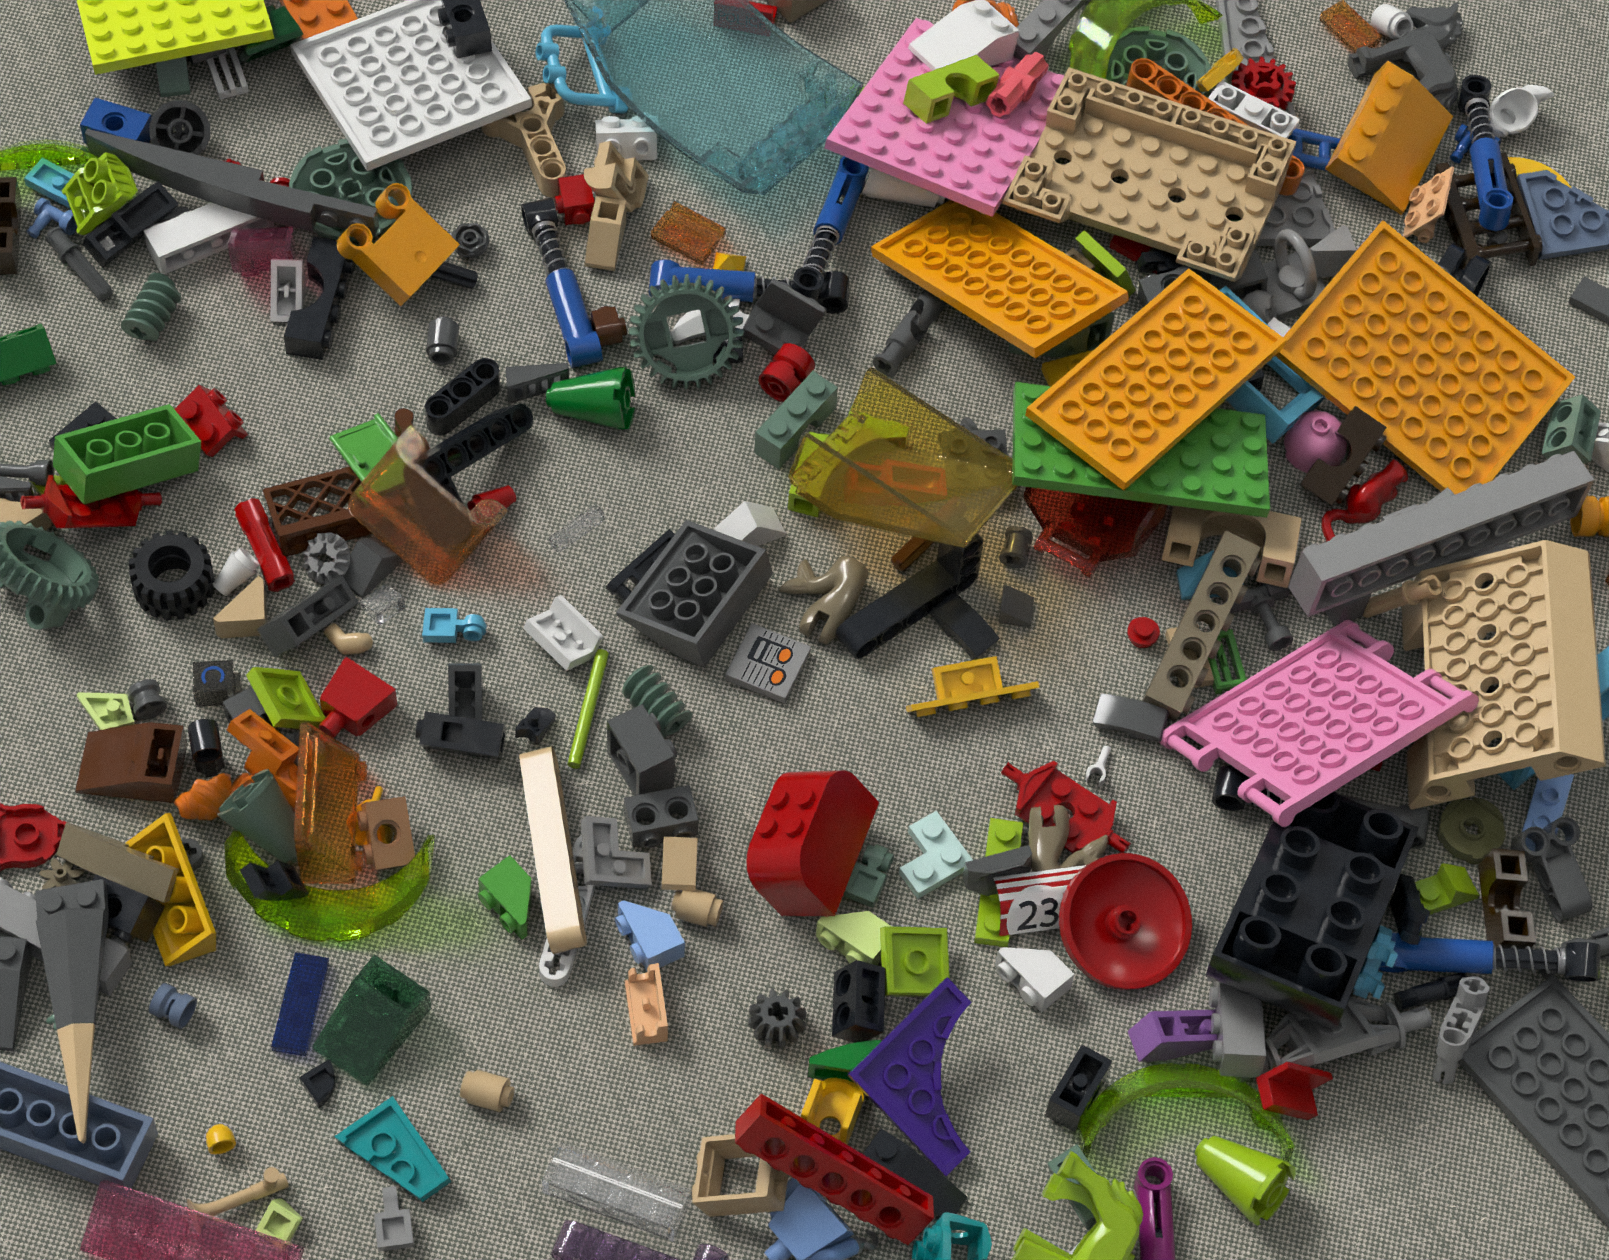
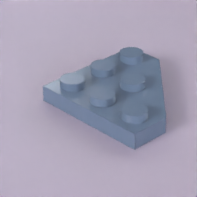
(1563, 216)

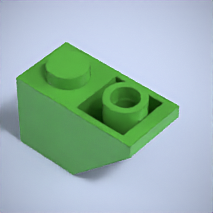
(509, 893)

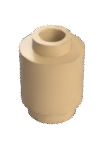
(697, 907)
(487, 1090)

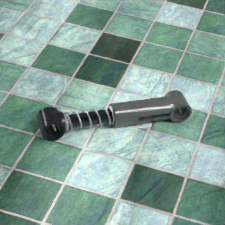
(1226, 798)

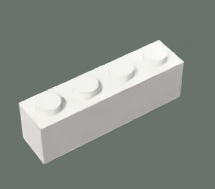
(196, 235)

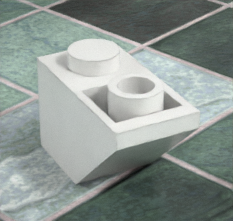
(1035, 973)

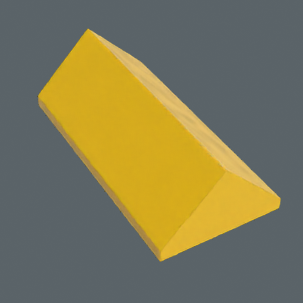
(185, 924)

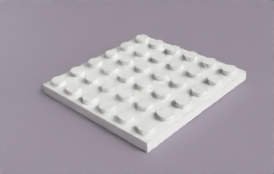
(401, 86)

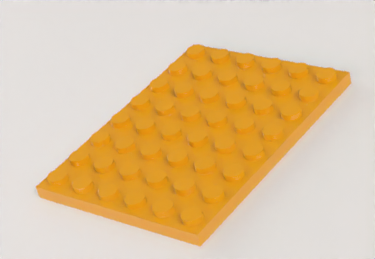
(1424, 363)

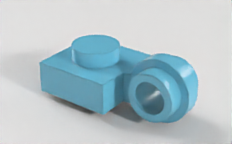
(443, 624)

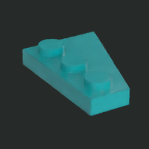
(395, 1149)

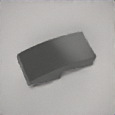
(1130, 716)

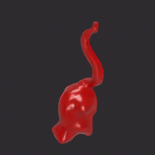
(1366, 499)

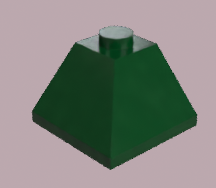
(285, 33)

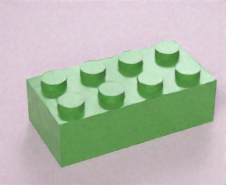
(126, 453)

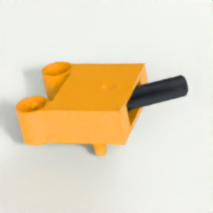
(407, 251)

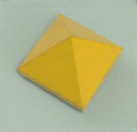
(729, 262)

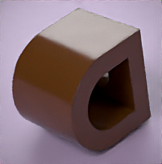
(608, 325)

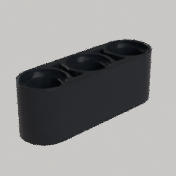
(457, 408)

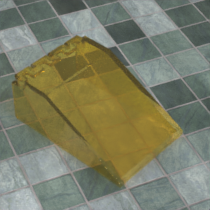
(903, 468)

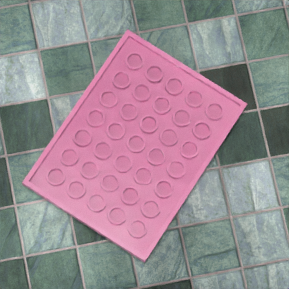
(959, 156)

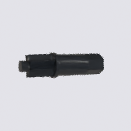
(1429, 992)

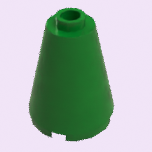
(596, 398)

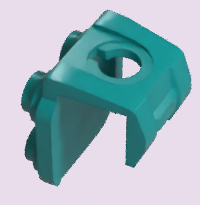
(938, 1239)

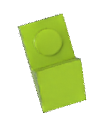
(1446, 889)

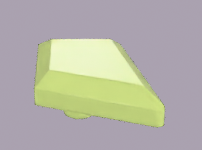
(107, 709)

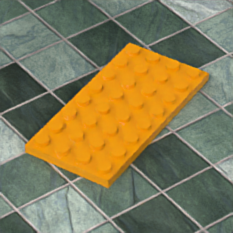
(1000, 276)
(1155, 378)

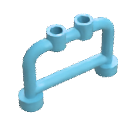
(556, 74)

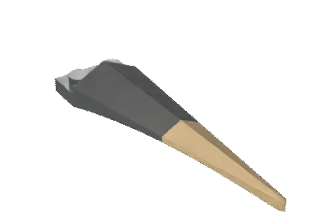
(72, 943)

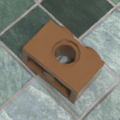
(395, 815)

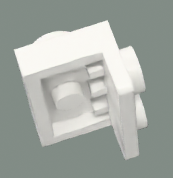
(629, 137)
(564, 634)

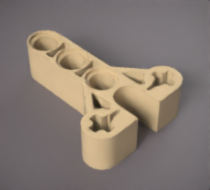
(533, 134)

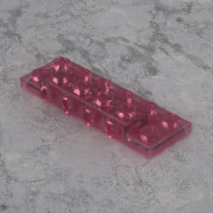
(144, 1227)

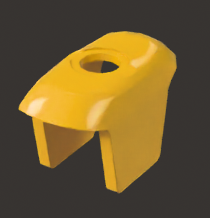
(837, 1100)

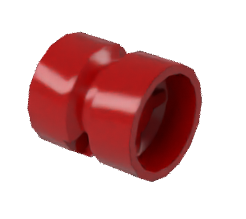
(786, 371)

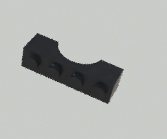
(310, 328)

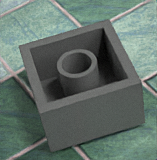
(641, 751)

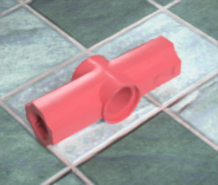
(1017, 84)

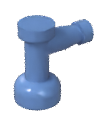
(47, 212)

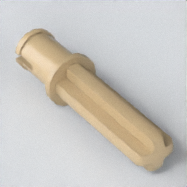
(1410, 593)

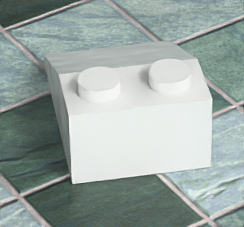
(967, 32)

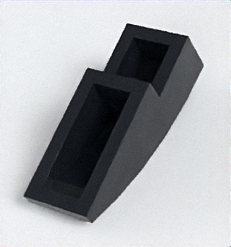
(128, 224)

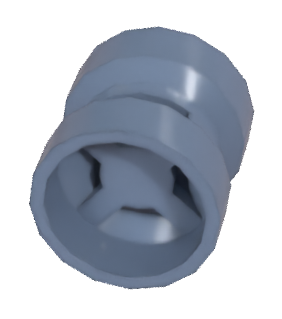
(173, 1005)

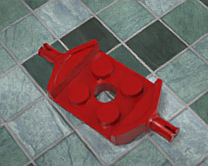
(69, 512)
(1050, 787)

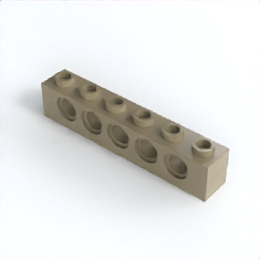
(1232, 553)

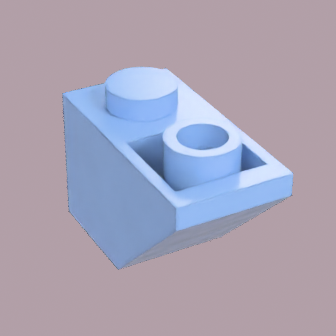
(651, 934)

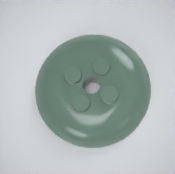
(1167, 49)
(341, 175)

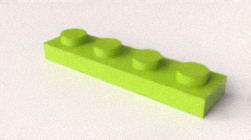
(1002, 837)

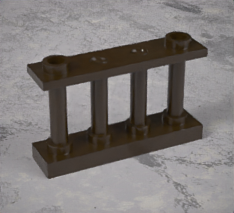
(1464, 231)

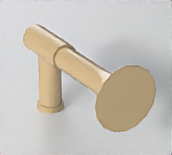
(271, 1184)

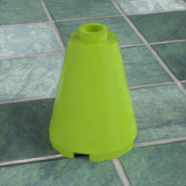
(1245, 1176)

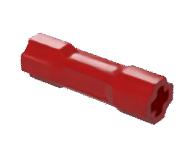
(272, 562)

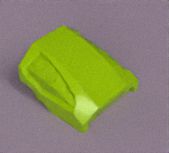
(99, 191)

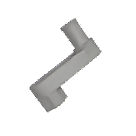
(1465, 1010)

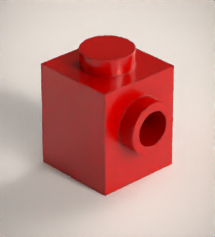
(574, 200)

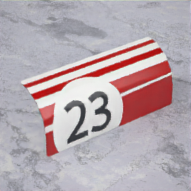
(1032, 899)

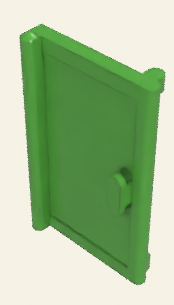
(364, 444)

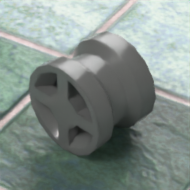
(146, 699)

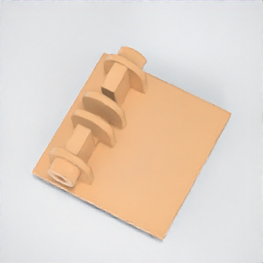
(1427, 205)

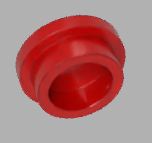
(1143, 632)

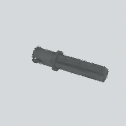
(71, 254)

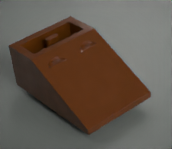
(134, 762)

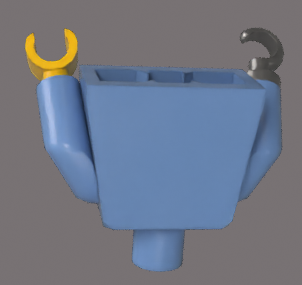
(812, 1229)

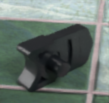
(535, 724)

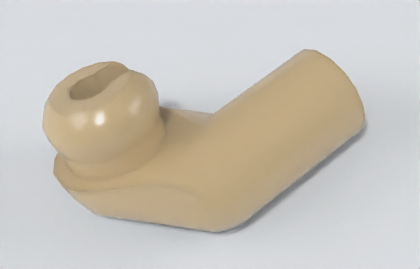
(348, 643)

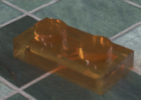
(1349, 26)

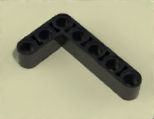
(474, 444)
(912, 599)

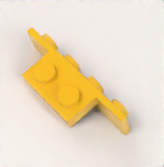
(968, 682)

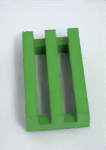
(1228, 683)

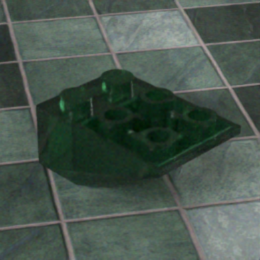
(372, 1020)

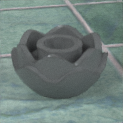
(474, 233)

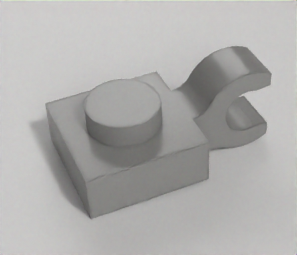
(393, 1225)

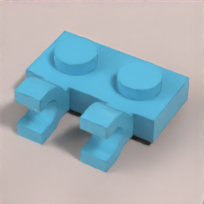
(1369, 976)

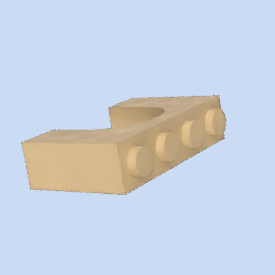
(1275, 535)

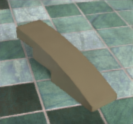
(117, 862)

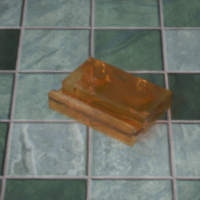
(688, 233)

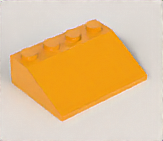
(1390, 138)

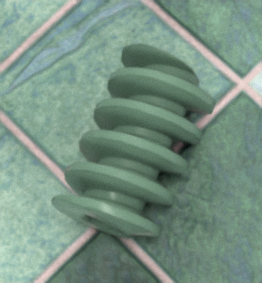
(151, 308)
(646, 690)

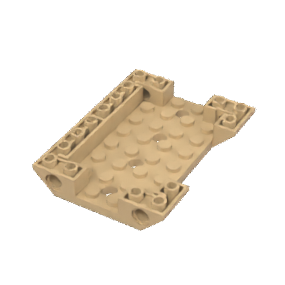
(1161, 154)
(1539, 657)

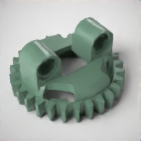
(691, 360)
(57, 583)

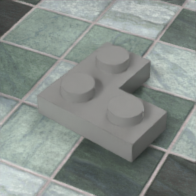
(605, 862)

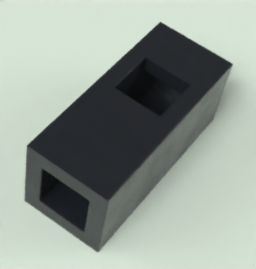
(461, 735)

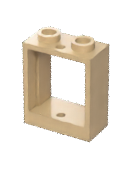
(770, 1184)

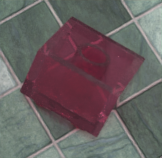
(255, 247)

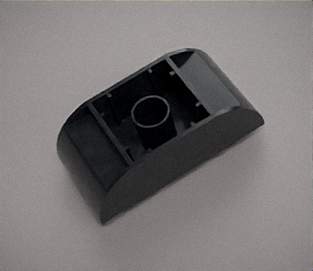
(1313, 907)

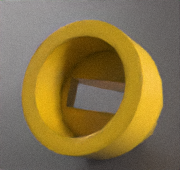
(220, 1139)

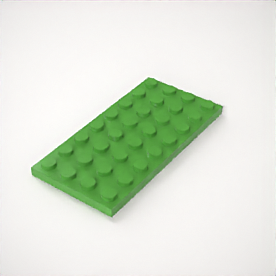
(1211, 468)

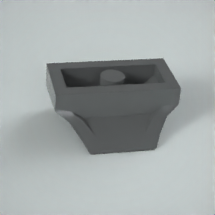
(980, 872)

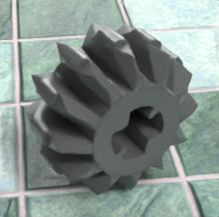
(789, 1014)

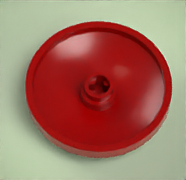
(1125, 921)

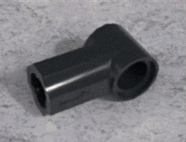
(206, 747)

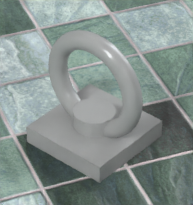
(1292, 276)

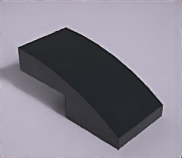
(966, 625)
(274, 883)

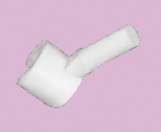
(1098, 768)

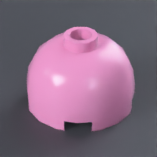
(1314, 438)

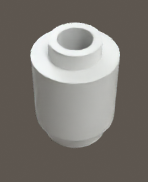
(1391, 21)

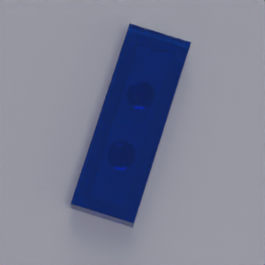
(300, 1004)

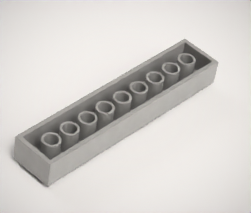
(1439, 532)

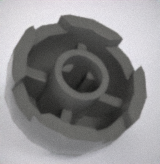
(175, 114)

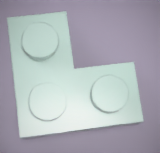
(942, 856)

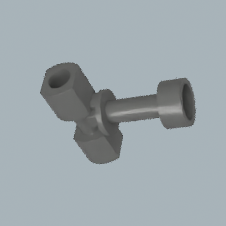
(1260, 601)

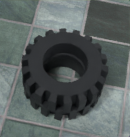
(169, 553)

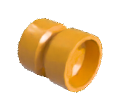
(1592, 518)

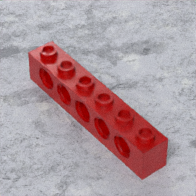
(834, 1169)

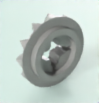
(333, 546)

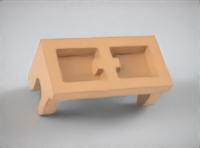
(646, 1006)

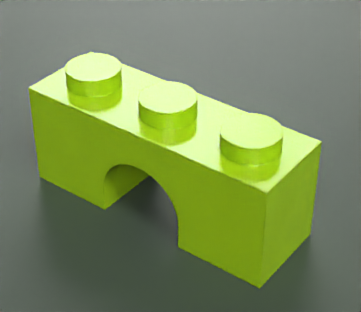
(933, 92)

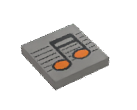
(768, 663)

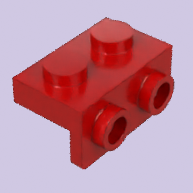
(210, 419)

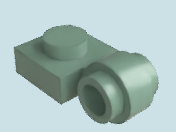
(868, 881)

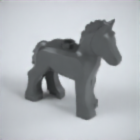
(1419, 52)

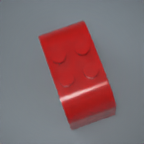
(809, 841)

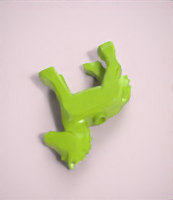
(1113, 1207)

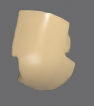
(617, 177)

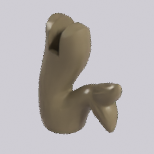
(843, 587)
(1049, 842)

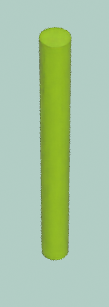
(588, 709)

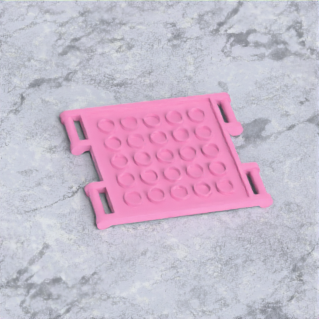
(1317, 719)

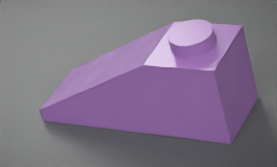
(1172, 1034)

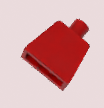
(355, 700)

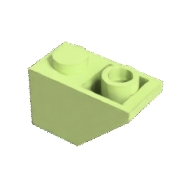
(852, 935)

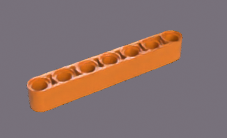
(1154, 79)

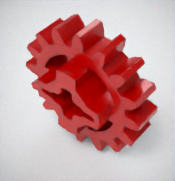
(1264, 82)

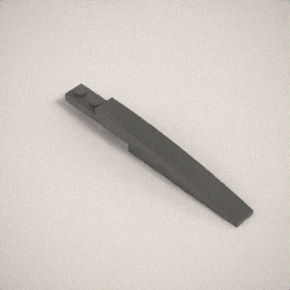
(232, 185)

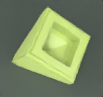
(280, 1220)

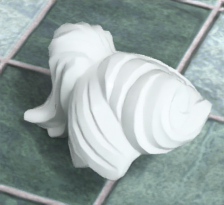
(1516, 109)

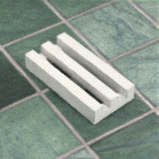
(233, 91)

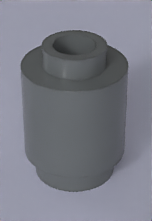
(442, 340)

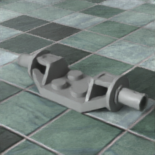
(1313, 1043)

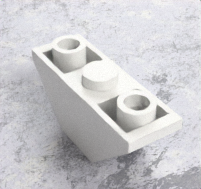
(1254, 110)

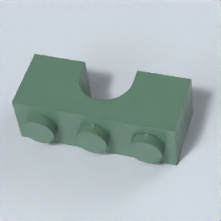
(807, 405)

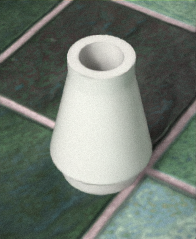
(237, 570)

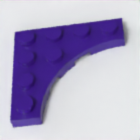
(905, 1076)

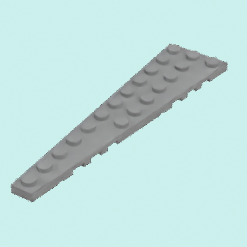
(1304, 210)

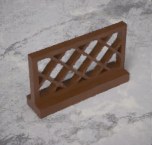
(294, 536)

